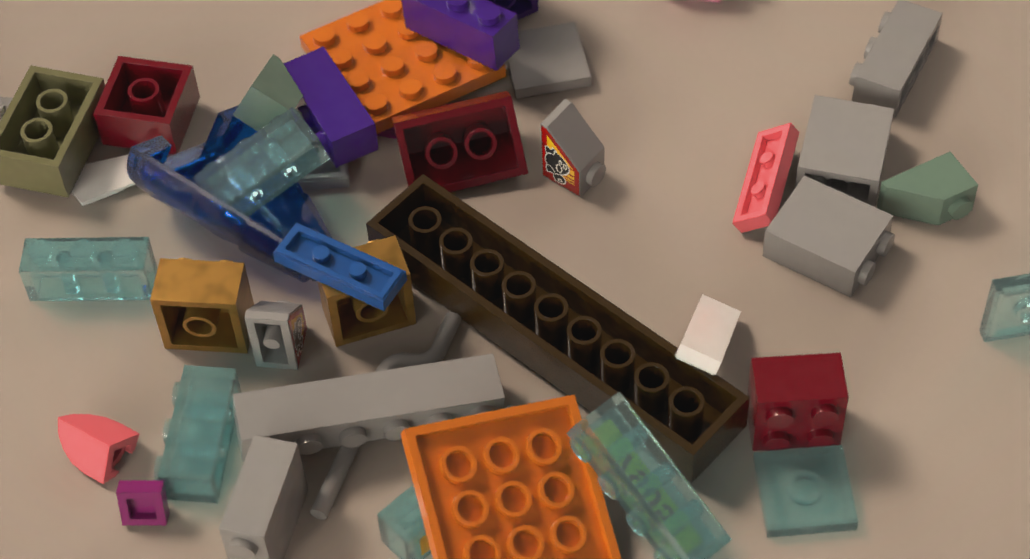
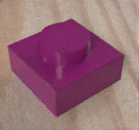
(142, 502)

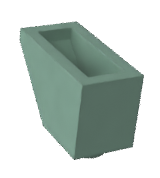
(269, 95)
(930, 192)

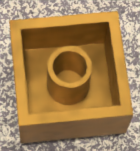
(202, 305)
(356, 320)

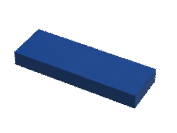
(340, 266)

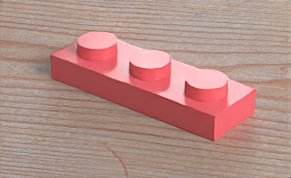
(766, 177)

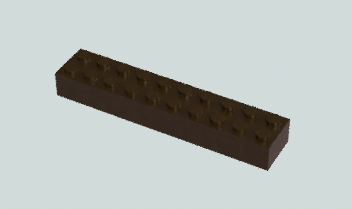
(559, 324)

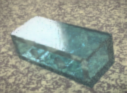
(264, 164)
(88, 268)
(198, 434)

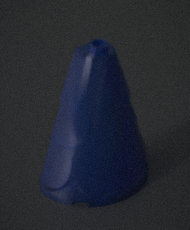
(172, 184)

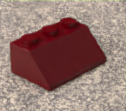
(462, 142)

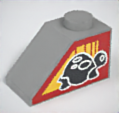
(571, 150)
(276, 333)

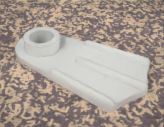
(102, 180)

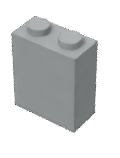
(846, 146)
(828, 236)
(265, 501)

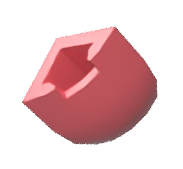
(95, 443)

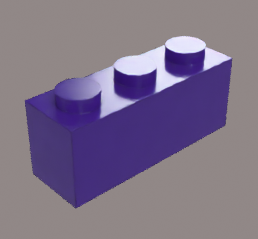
(466, 26)
(332, 108)

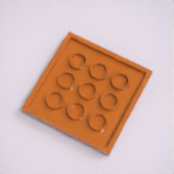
(394, 66)
(509, 486)

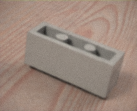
(895, 55)

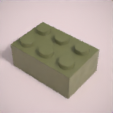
(49, 130)

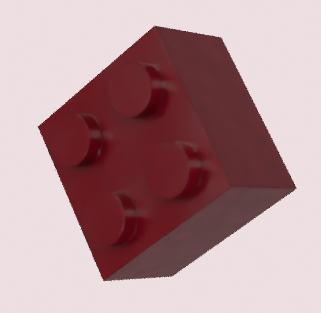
(146, 102)
(796, 401)

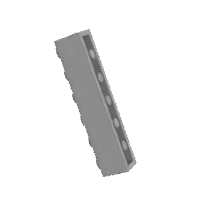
(368, 405)

